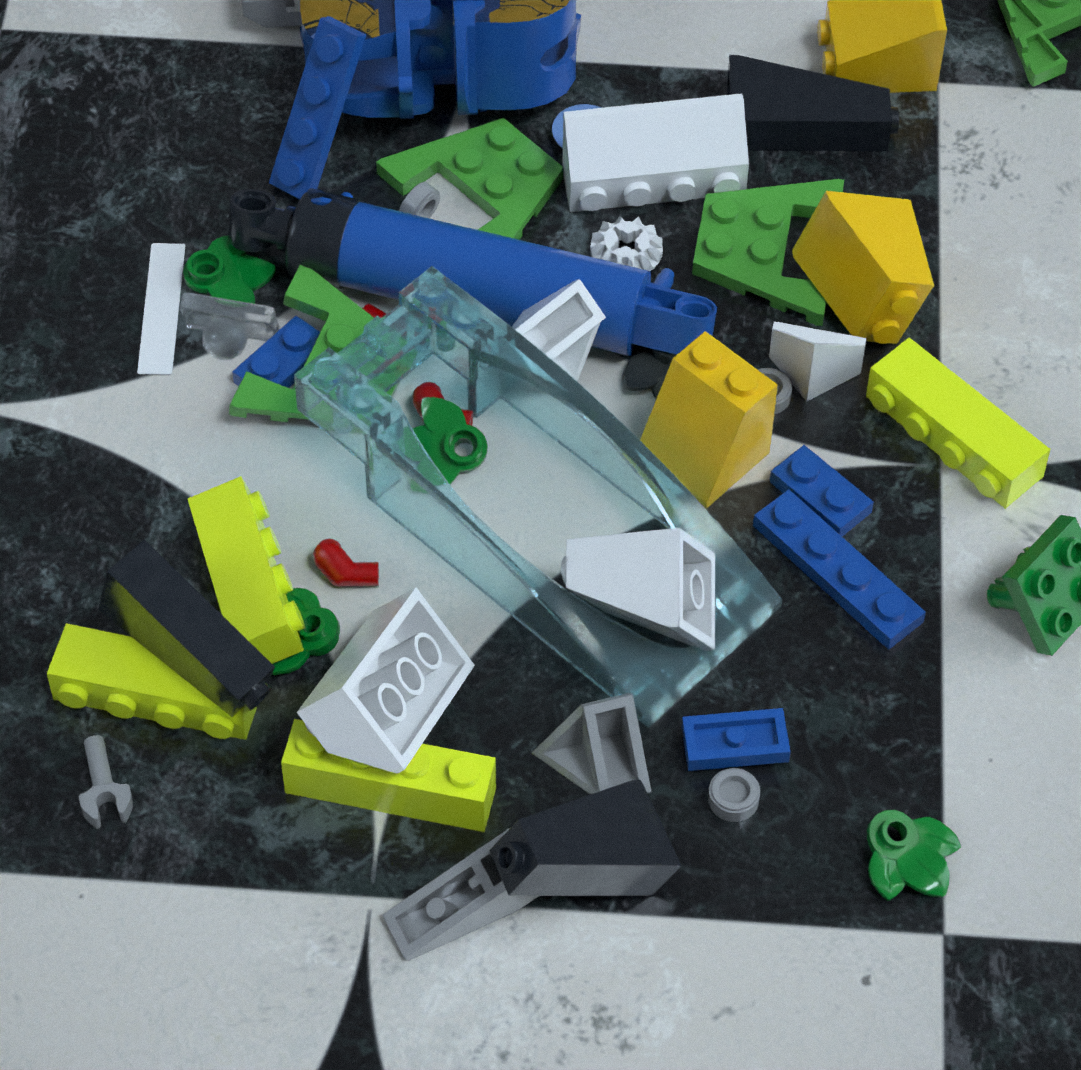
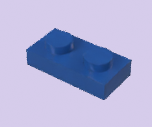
(281, 354)
(822, 489)
(735, 739)

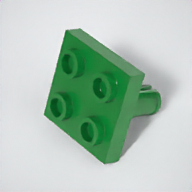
(1045, 586)

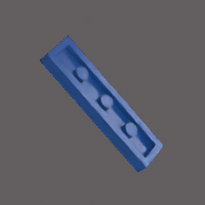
(317, 107)
(839, 569)

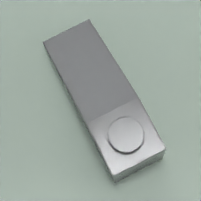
(453, 905)

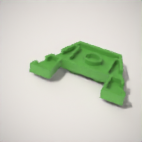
(1031, 27)
(490, 166)
(746, 242)
(343, 324)

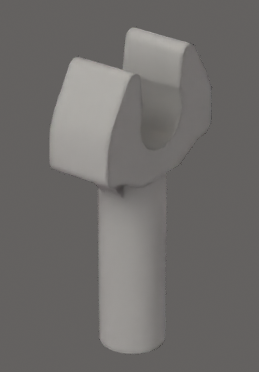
(103, 787)

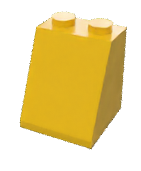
(884, 42)
(866, 262)
(711, 418)

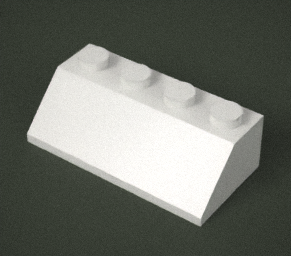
(654, 152)
(388, 685)

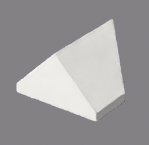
(563, 326)
(815, 357)

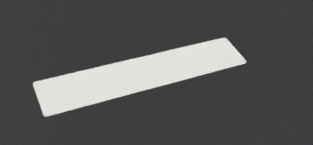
(161, 309)

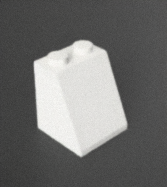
(648, 579)

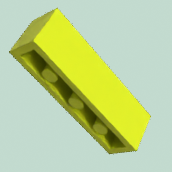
(957, 423)
(244, 569)
(129, 681)
(434, 787)

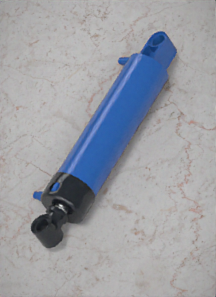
(388, 249)

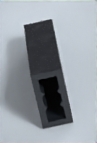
(810, 109)
(184, 630)
(588, 847)

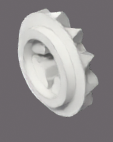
(647, 244)

